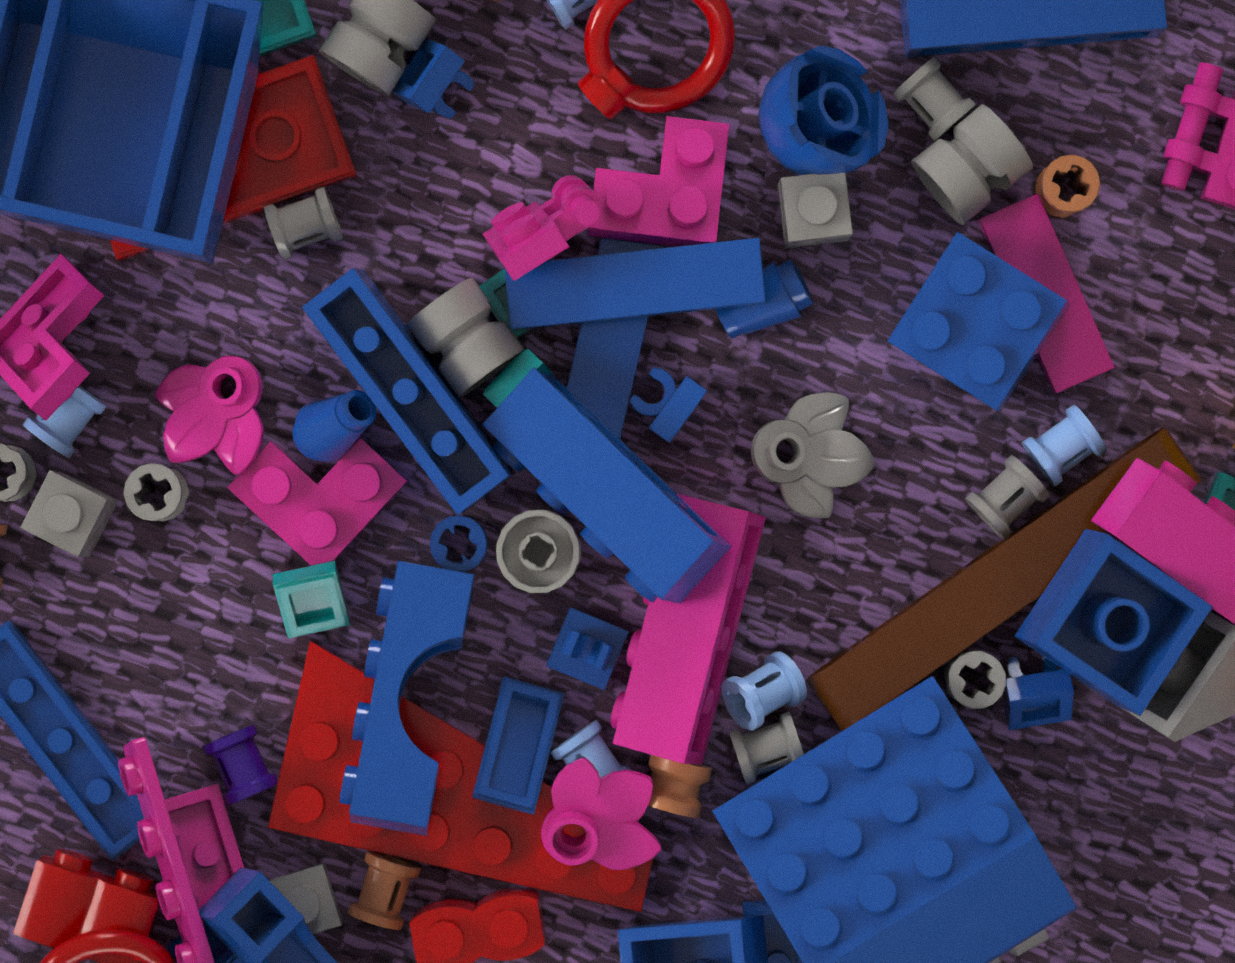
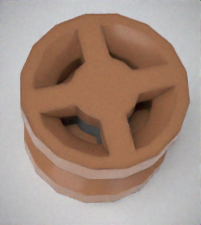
(677, 786)

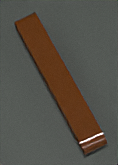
(975, 596)

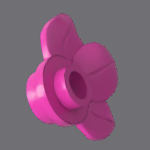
(209, 421)
(608, 813)

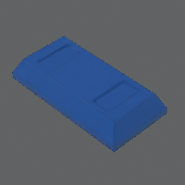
(518, 745)

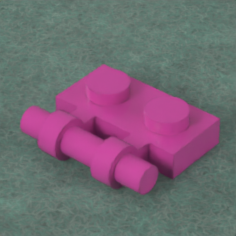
(1184, 152)
(535, 233)

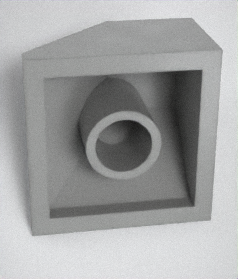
(1199, 685)

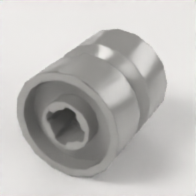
(376, 39)
(973, 163)
(462, 334)
(538, 551)

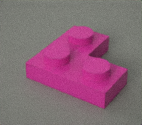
(678, 203)
(32, 334)
(320, 516)

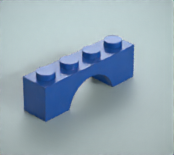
(424, 619)
(260, 922)

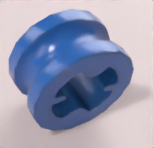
(440, 551)

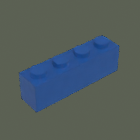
(997, 25)
(408, 390)
(605, 487)

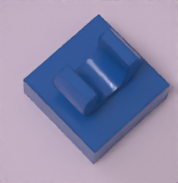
(428, 76)
(674, 406)
(587, 648)
(1037, 697)

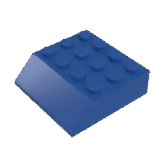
(126, 116)
(896, 844)

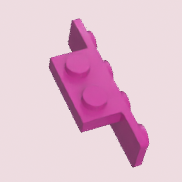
(191, 845)

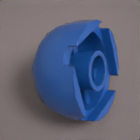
(822, 114)

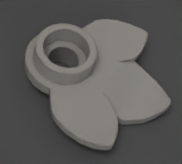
(821, 454)

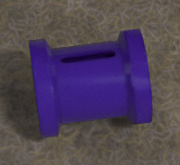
(240, 764)

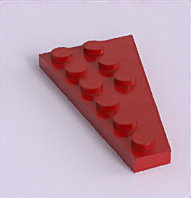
(462, 830)

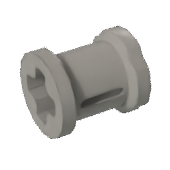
(934, 98)
(303, 223)
(26, 473)
(138, 485)
(1007, 496)
(976, 698)
(766, 747)

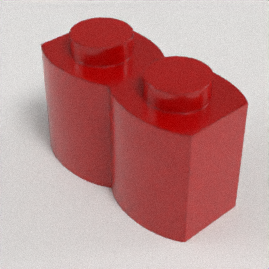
(74, 899)
(497, 927)

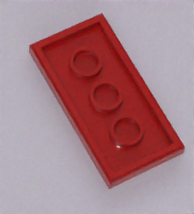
(287, 144)

